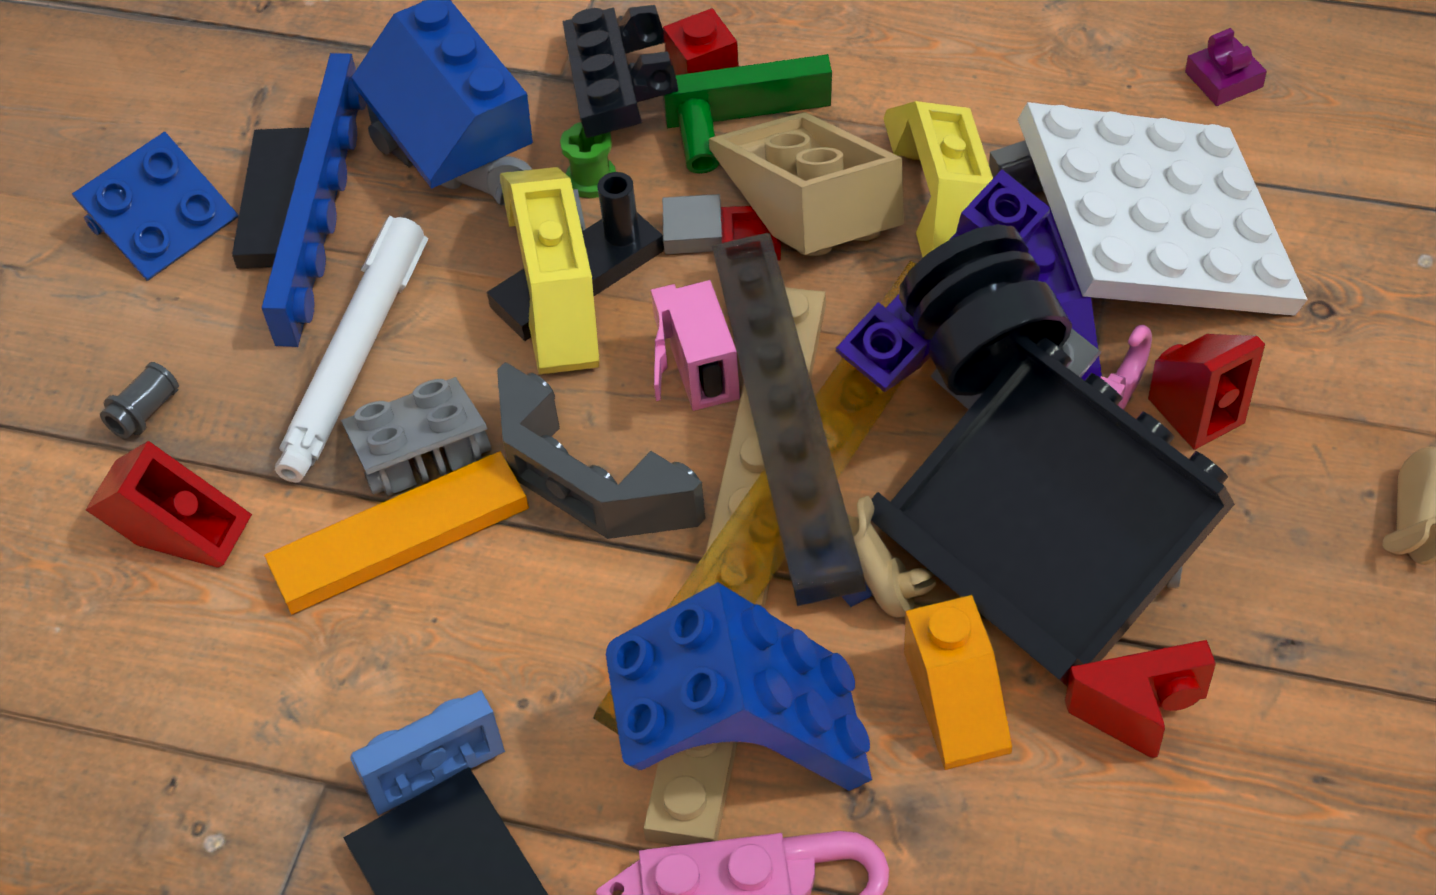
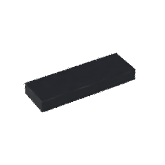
(267, 194)

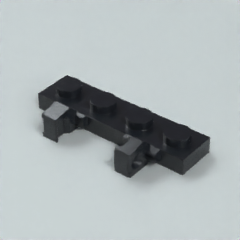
(602, 79)

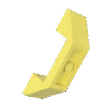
(951, 161)
(555, 268)

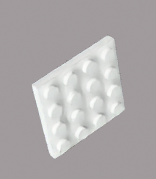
(1159, 211)

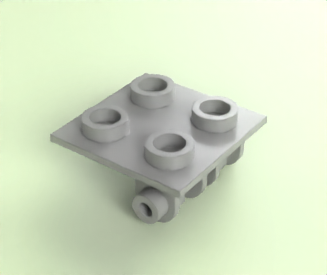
(418, 423)

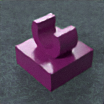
(1225, 69)

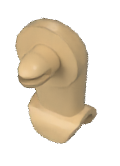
(1416, 509)
(886, 576)

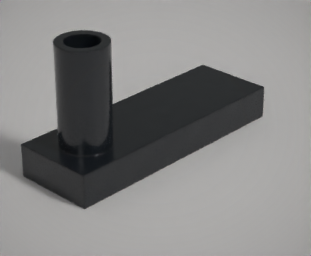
(613, 248)

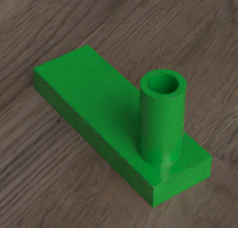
(742, 94)

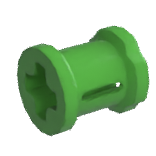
(587, 159)

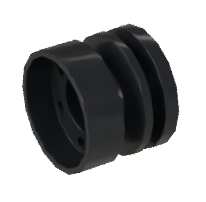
(972, 300)

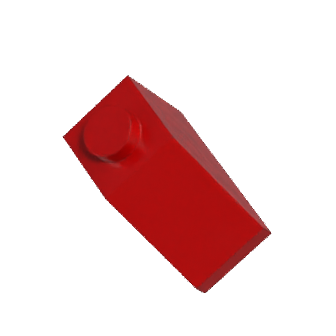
(1206, 385)
(168, 508)

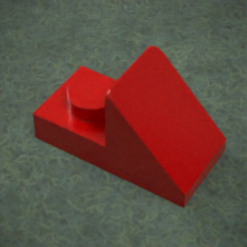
(1127, 691)

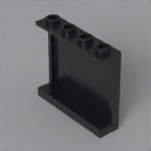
(1056, 509)

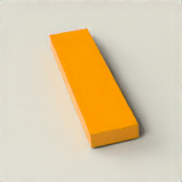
(396, 532)

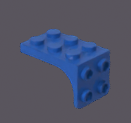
(734, 675)

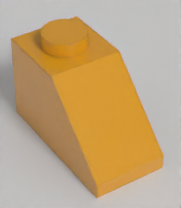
(957, 681)

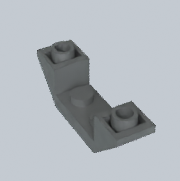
(648, 500)

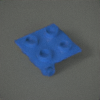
(154, 206)

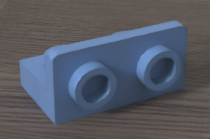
(428, 751)

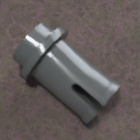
(138, 401)

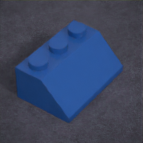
(443, 92)

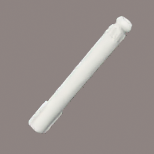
(386, 274)

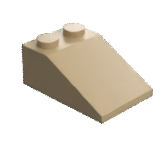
(813, 181)

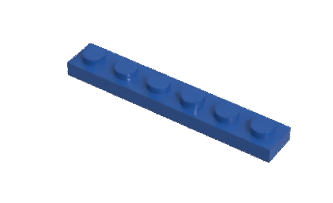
(312, 204)

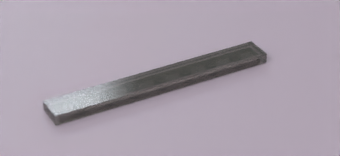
(788, 424)

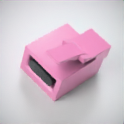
(698, 342)

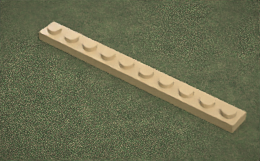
(694, 783)

